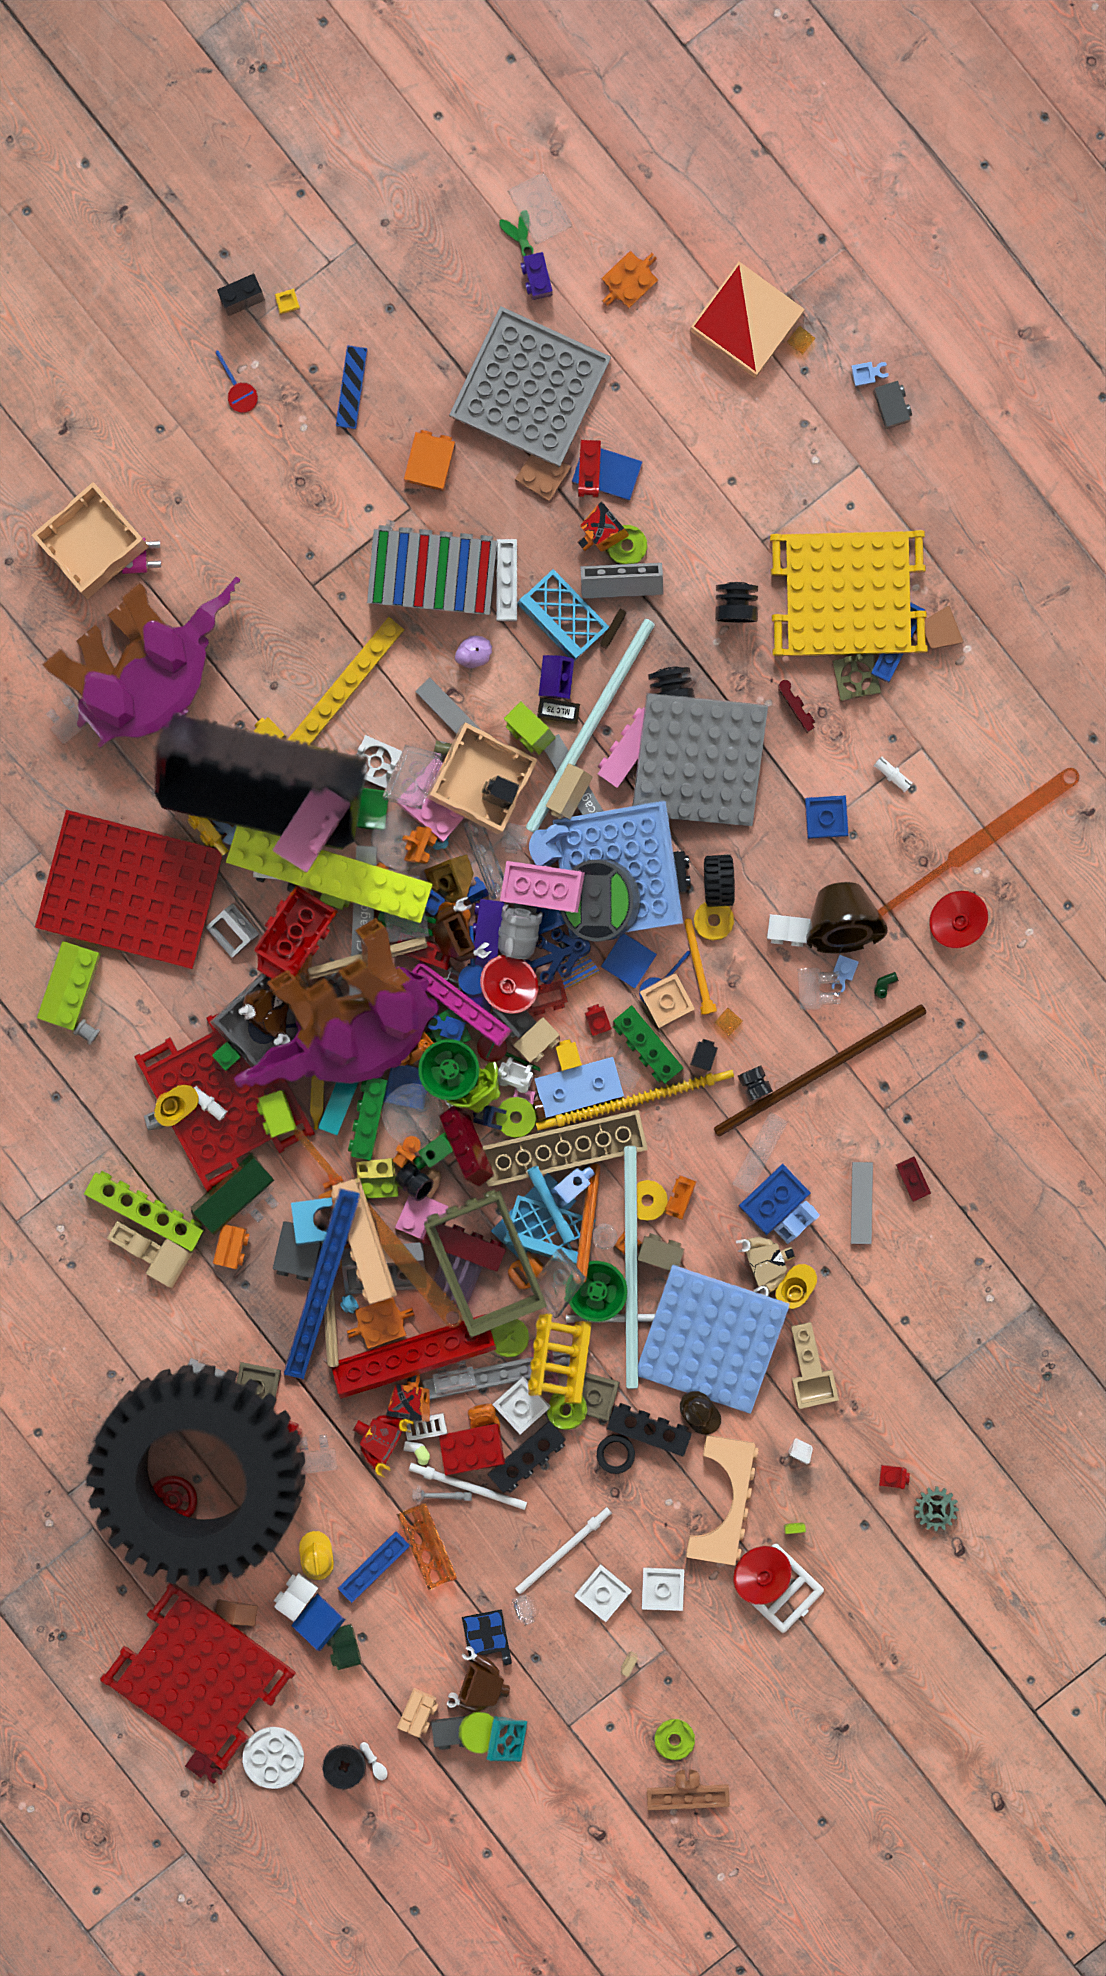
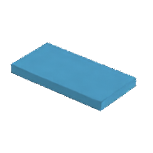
(524, 1208)

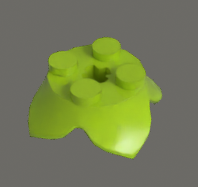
(483, 1092)

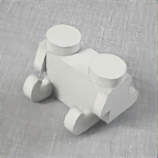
(515, 1075)

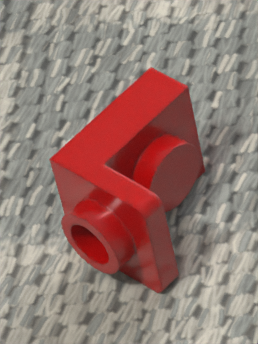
(597, 1019)
(894, 1476)

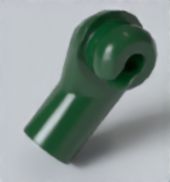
(882, 984)

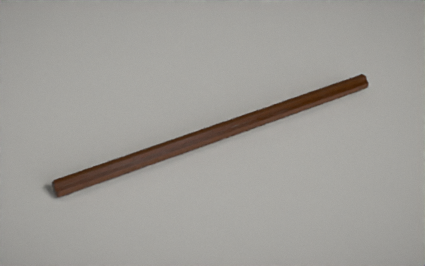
(820, 1070)

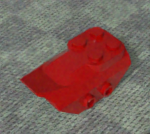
(293, 933)

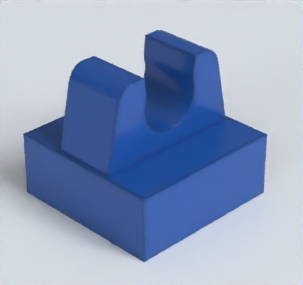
(478, 891)

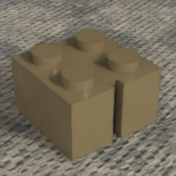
(659, 1252)

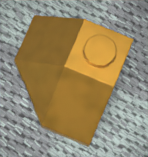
(451, 877)

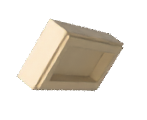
(629, 1663)

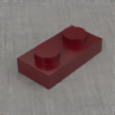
(913, 1179)

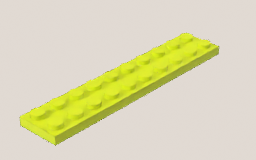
(334, 876)

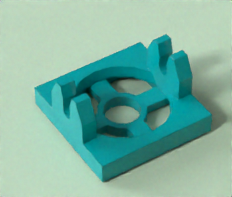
(517, 1741)

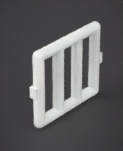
(802, 1610)

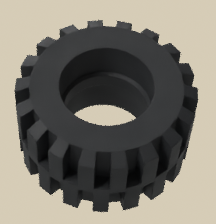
(719, 880)

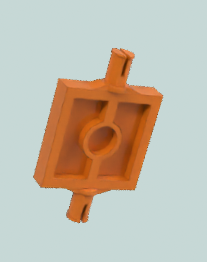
(629, 279)
(380, 1322)

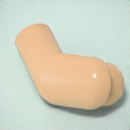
(436, 1177)

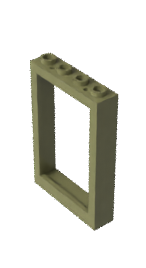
(504, 1314)

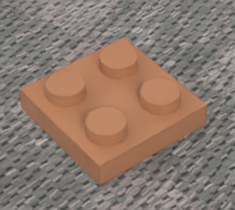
(542, 476)

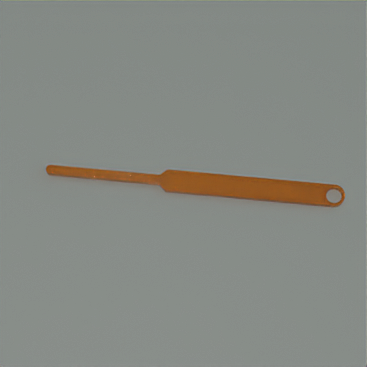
(991, 833)
(394, 1248)

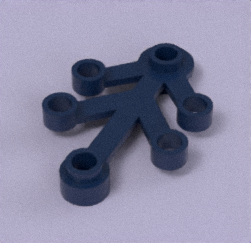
(558, 954)

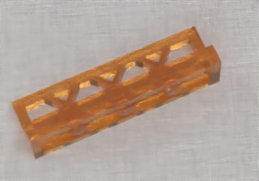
(433, 1545)

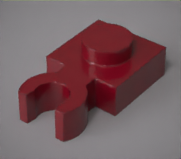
(200, 1765)

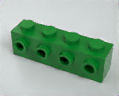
(648, 1044)
(369, 1118)

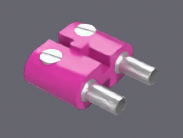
(140, 563)

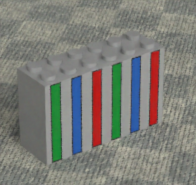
(432, 570)

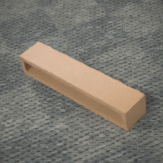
(367, 1248)

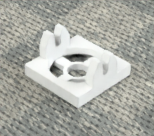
(394, 753)

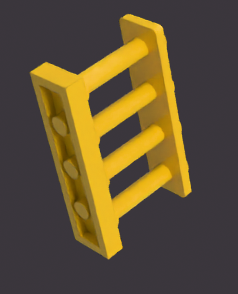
(578, 1357)

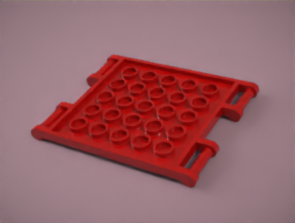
(202, 1136)
(198, 1675)

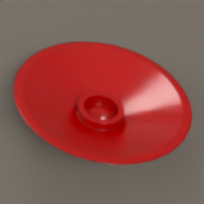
(958, 919)
(509, 984)
(762, 1575)

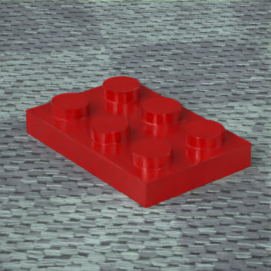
(472, 1449)

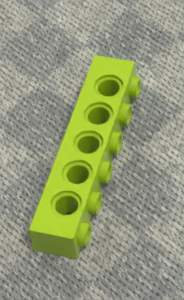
(96, 1191)

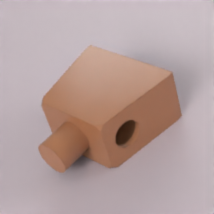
(941, 630)

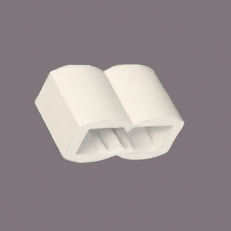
(788, 929)
(295, 1597)

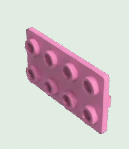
(311, 828)

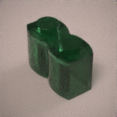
(344, 1648)

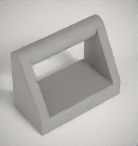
(240, 926)

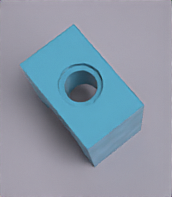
(303, 1216)

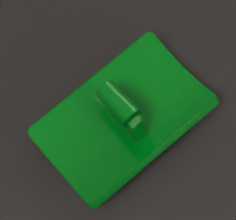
(371, 808)

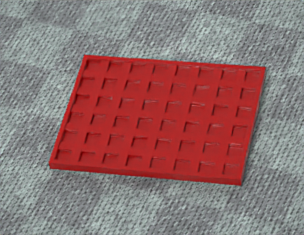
(129, 889)

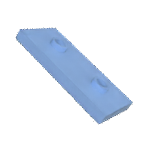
(579, 1087)

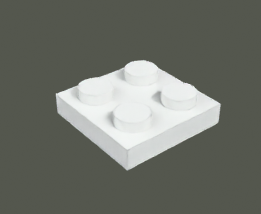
(519, 1407)
(663, 1589)
(603, 1593)

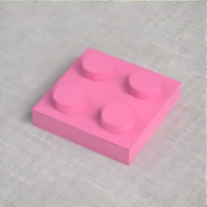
(415, 1214)

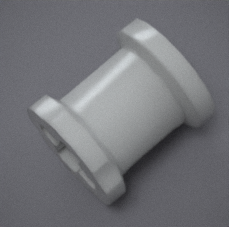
(86, 1032)

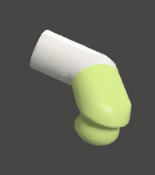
(419, 1450)

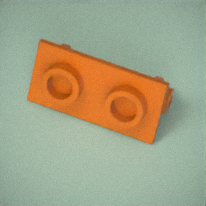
(417, 1052)
(678, 1204)

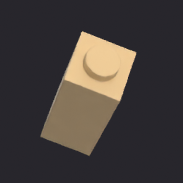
(568, 792)

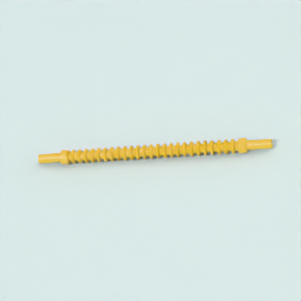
(709, 1080)

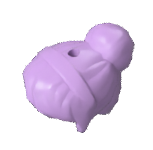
(467, 654)

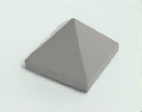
(151, 1122)

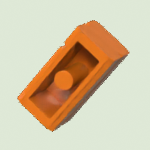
(230, 1246)

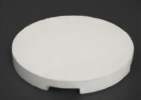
(273, 1757)

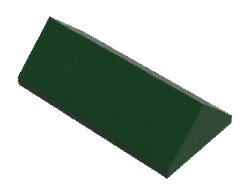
(232, 1194)

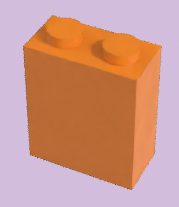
(429, 460)

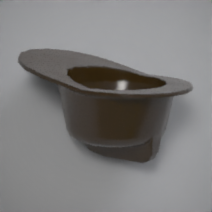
(700, 1412)

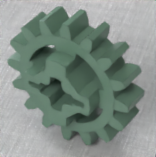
(943, 1501)

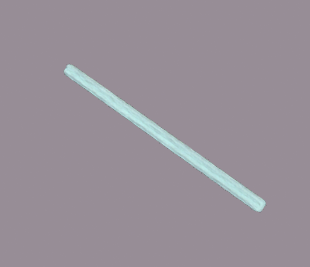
(593, 719)
(631, 1279)

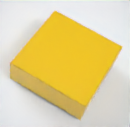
(287, 301)

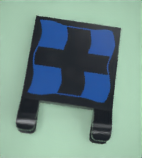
(487, 1634)

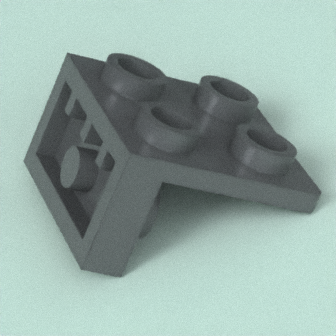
(518, 1022)

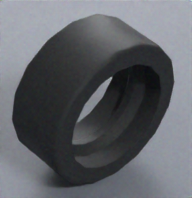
(615, 1469)

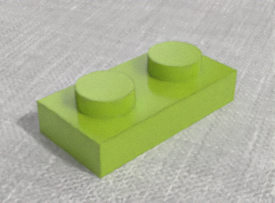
(379, 1187)

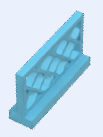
(553, 629)
(539, 1246)

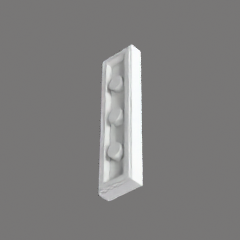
(506, 580)

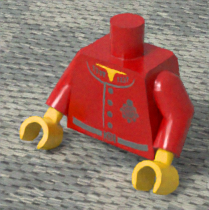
(380, 1439)

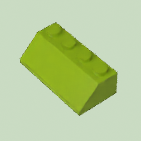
(69, 985)

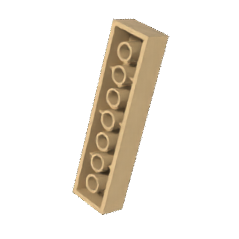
(565, 1147)

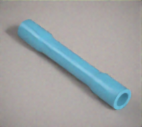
(540, 1183)

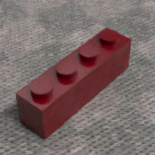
(466, 1146)
(468, 1246)

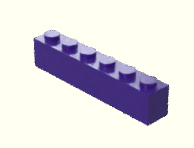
(486, 931)

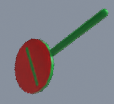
(492, 1053)

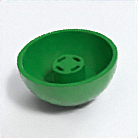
(436, 1076)
(590, 1302)

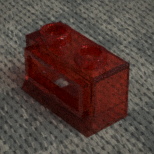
(559, 1004)

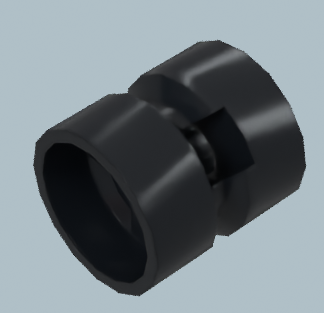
(755, 1083)
(414, 1182)

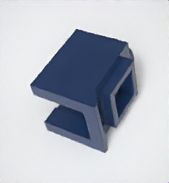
(486, 1115)

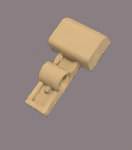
(165, 1260)
(814, 1385)

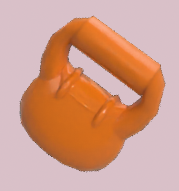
(536, 1265)
(482, 1415)

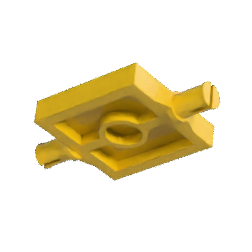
(208, 833)

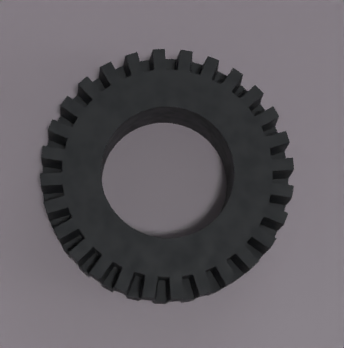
(161, 1534)

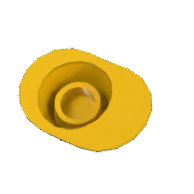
(175, 1105)
(797, 1285)
(316, 1555)

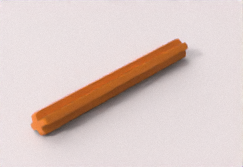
(588, 1220)

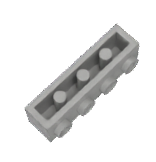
(621, 580)

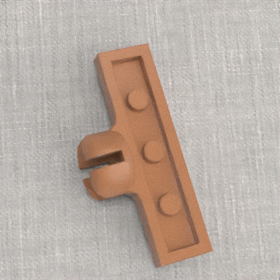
(687, 1794)

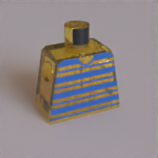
(582, 970)

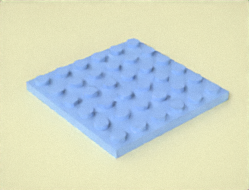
(638, 841)
(712, 1338)

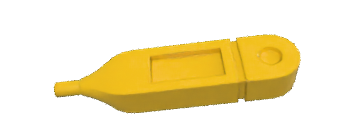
(317, 1100)

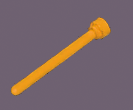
(707, 1005)

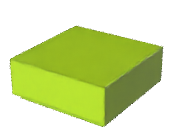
(794, 1528)

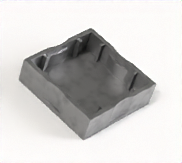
(235, 1027)

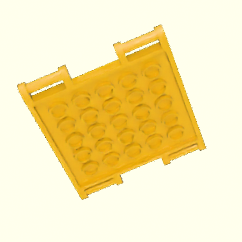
(848, 593)

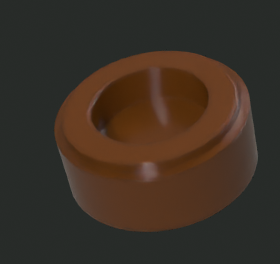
(540, 1113)

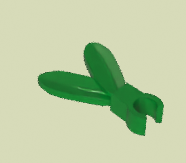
(518, 234)

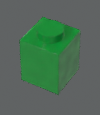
(226, 1056)

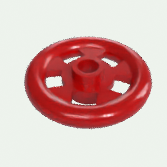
(175, 1482)

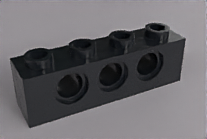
(547, 1432)
(676, 1446)

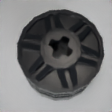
(736, 603)
(671, 681)
(339, 1777)

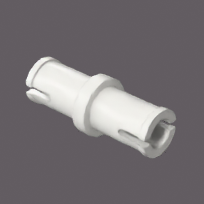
(893, 774)
(210, 1105)

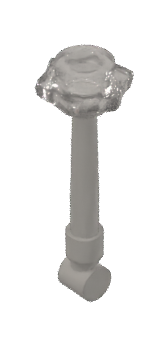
(419, 1495)

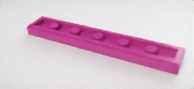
(463, 1005)

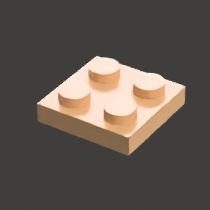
(667, 1000)

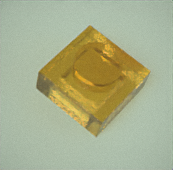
(801, 340)
(728, 1021)

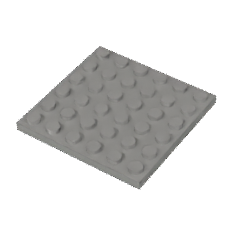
(530, 386)
(701, 758)

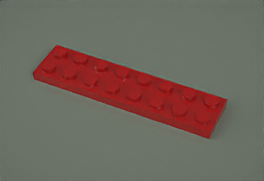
(409, 1358)

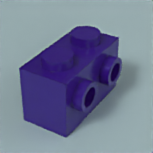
(537, 274)
(556, 677)

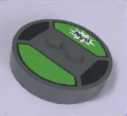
(606, 903)

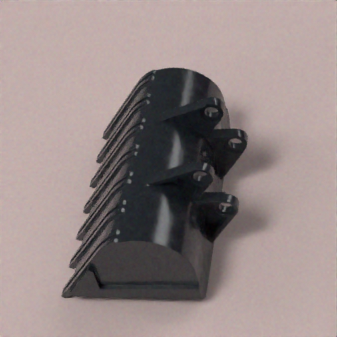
(251, 776)

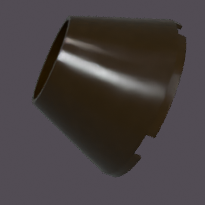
(844, 920)

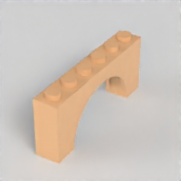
(723, 1542)

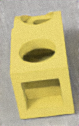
(376, 1168)

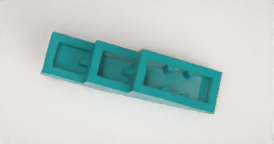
(337, 1107)

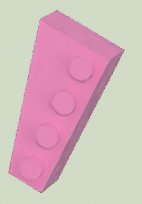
(623, 753)

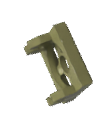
(840, 664)

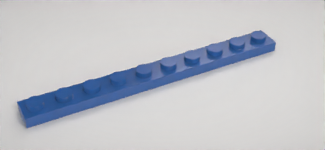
(321, 1283)

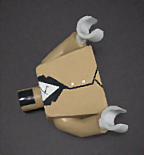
(766, 1262)

